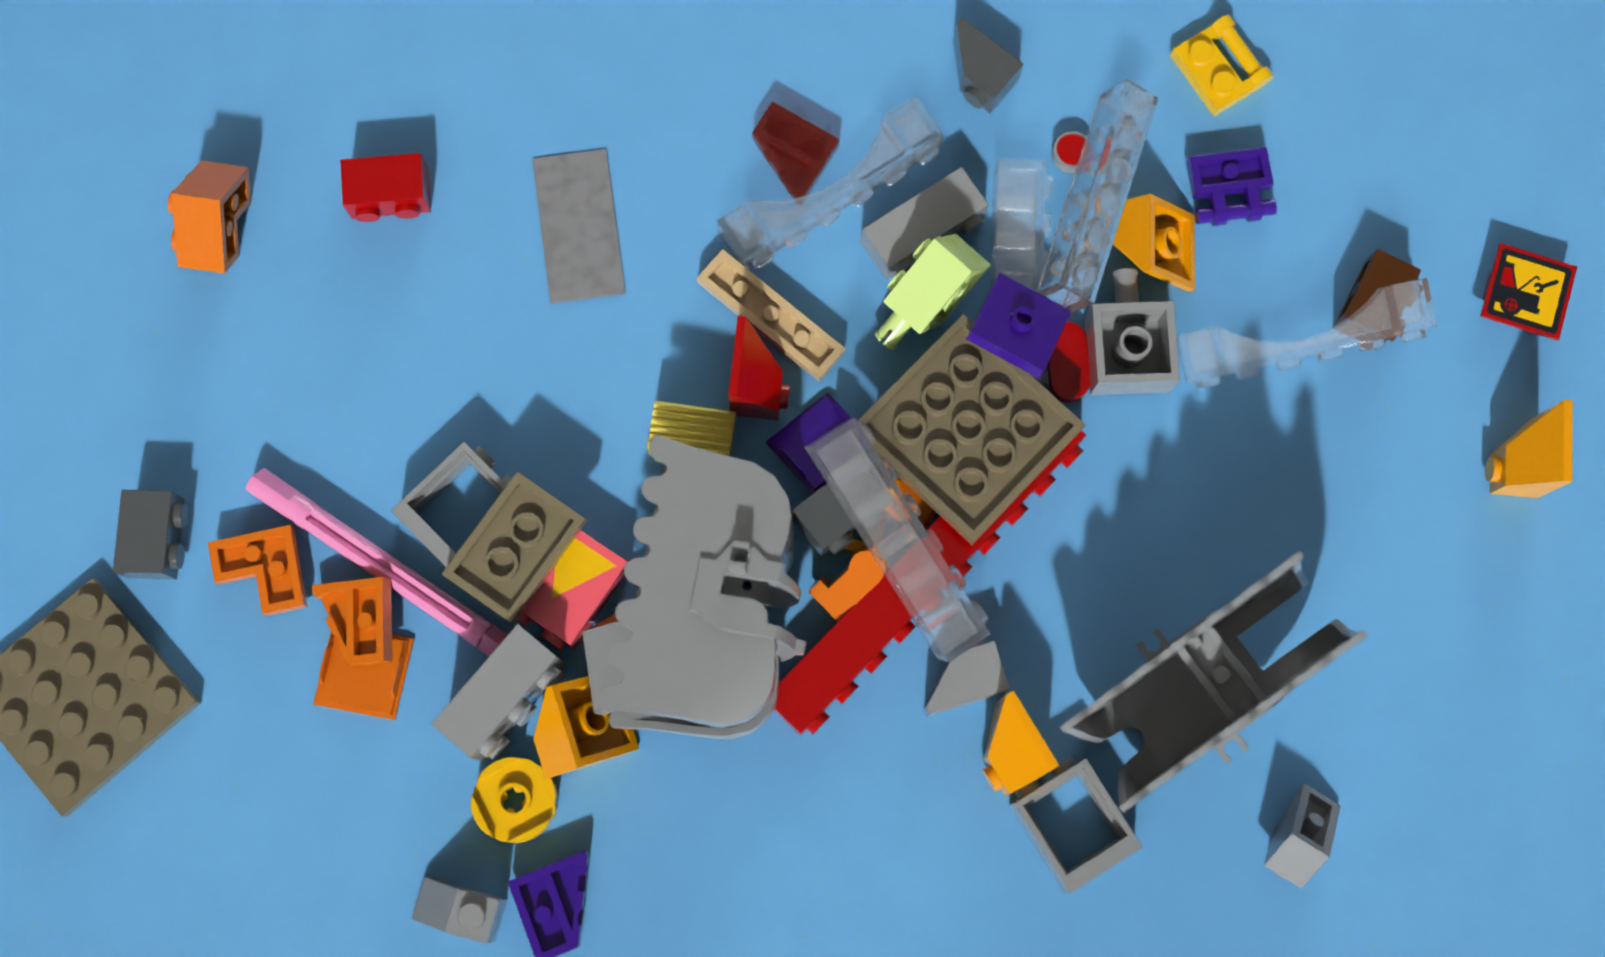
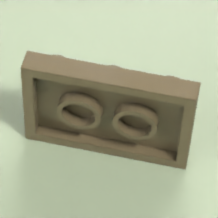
(514, 547)

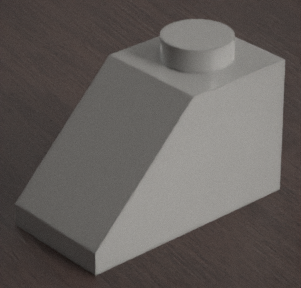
(969, 679)
(1303, 837)
(459, 910)

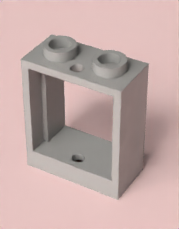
(433, 485)
(1099, 861)

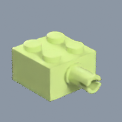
(931, 287)

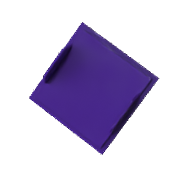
(801, 431)

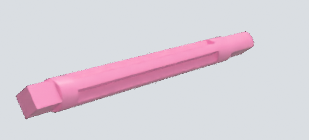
(375, 561)

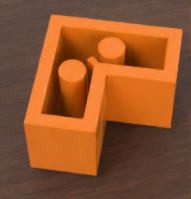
(207, 214)

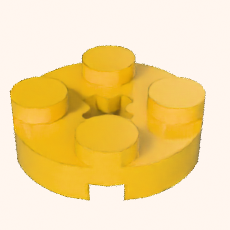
(492, 790)

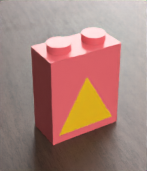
(575, 591)

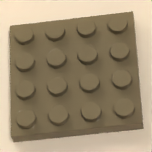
(968, 430)
(85, 697)

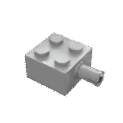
(1131, 342)

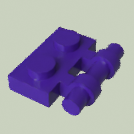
(1228, 174)

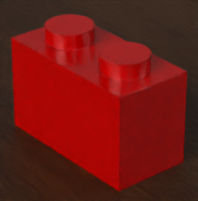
(385, 186)

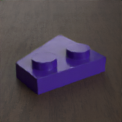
(553, 904)

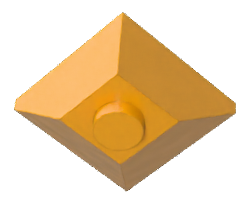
(1159, 239)
(1535, 456)
(572, 735)
(1014, 748)

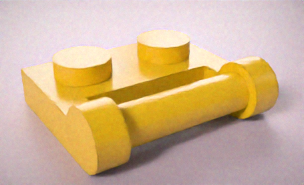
(1211, 72)

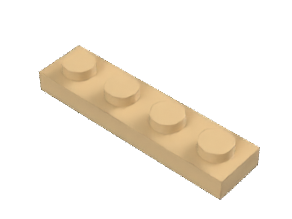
(771, 315)

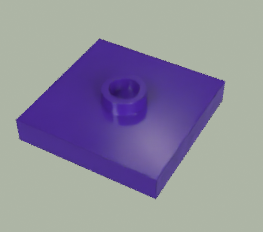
(1019, 325)

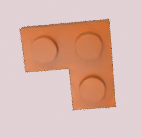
(269, 557)

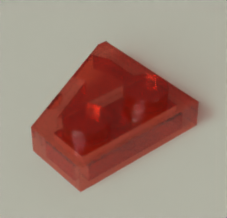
(794, 148)

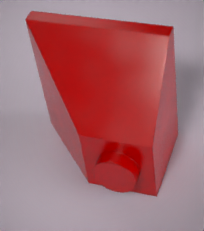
(756, 377)

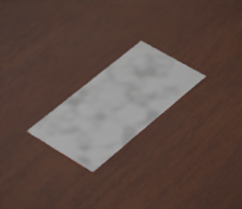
(578, 226)

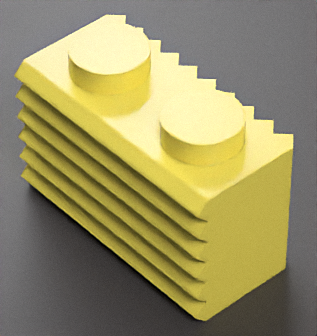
(694, 426)

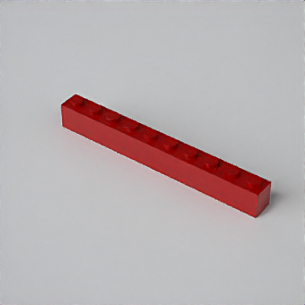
(880, 617)

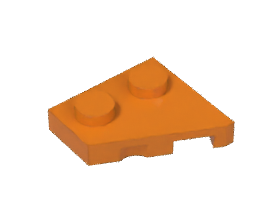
(360, 618)

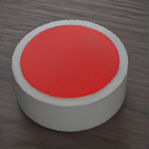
(1068, 150)

